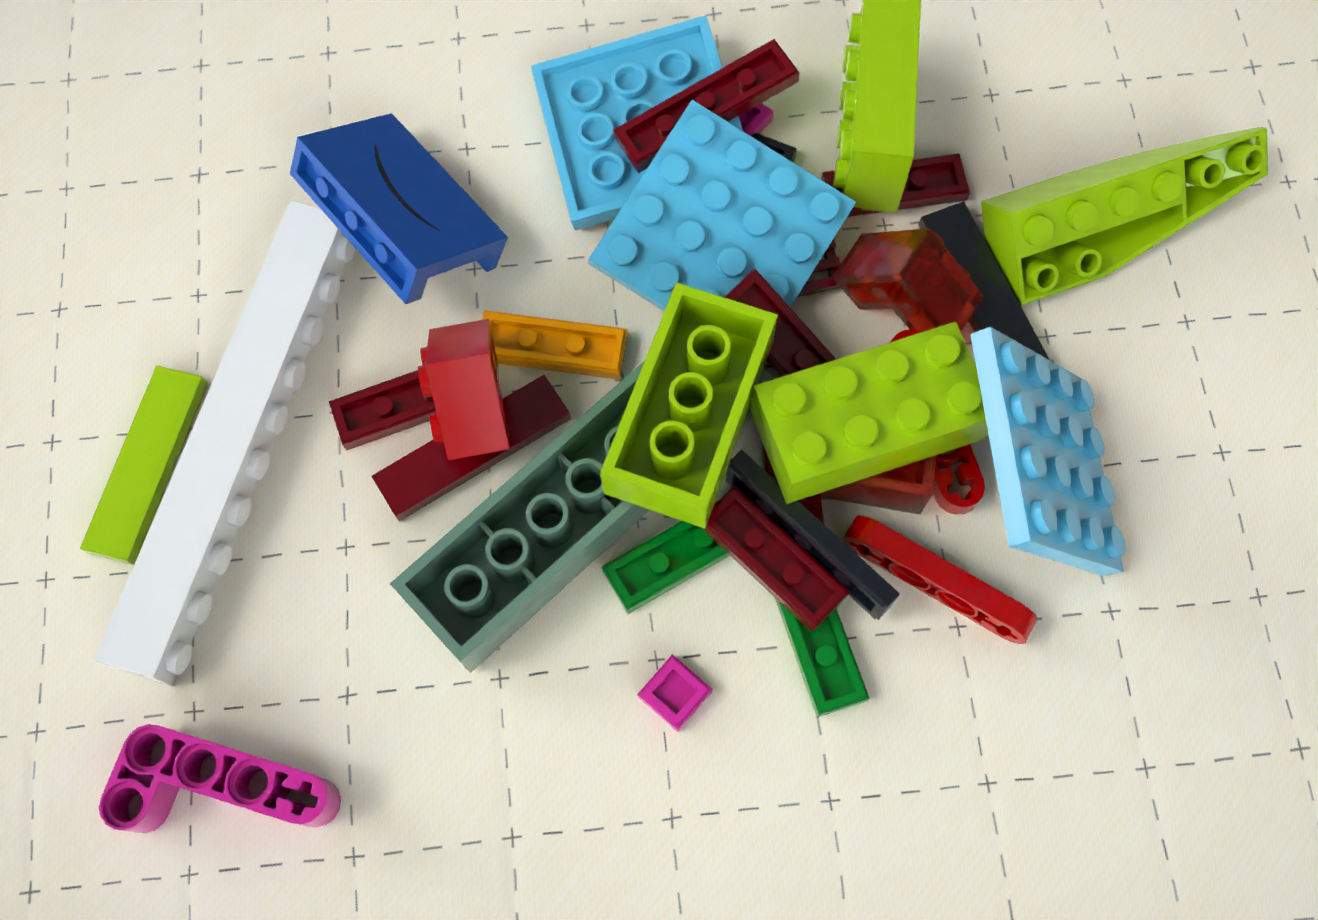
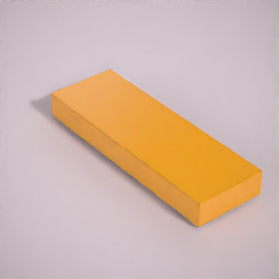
(558, 344)

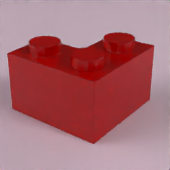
(463, 379)

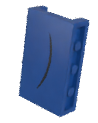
(395, 203)

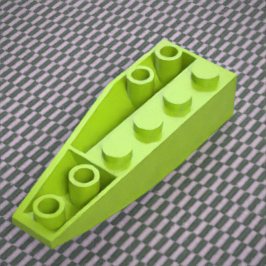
(1114, 211)

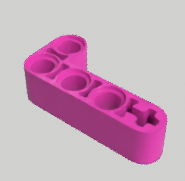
(229, 783)

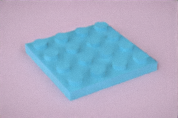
(604, 88)
(715, 212)
(1047, 457)

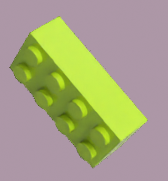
(878, 103)
(689, 405)
(870, 412)

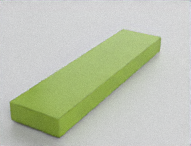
(144, 465)

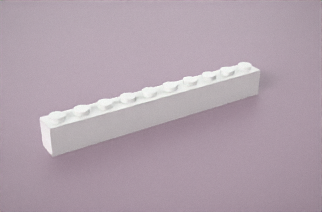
(227, 450)

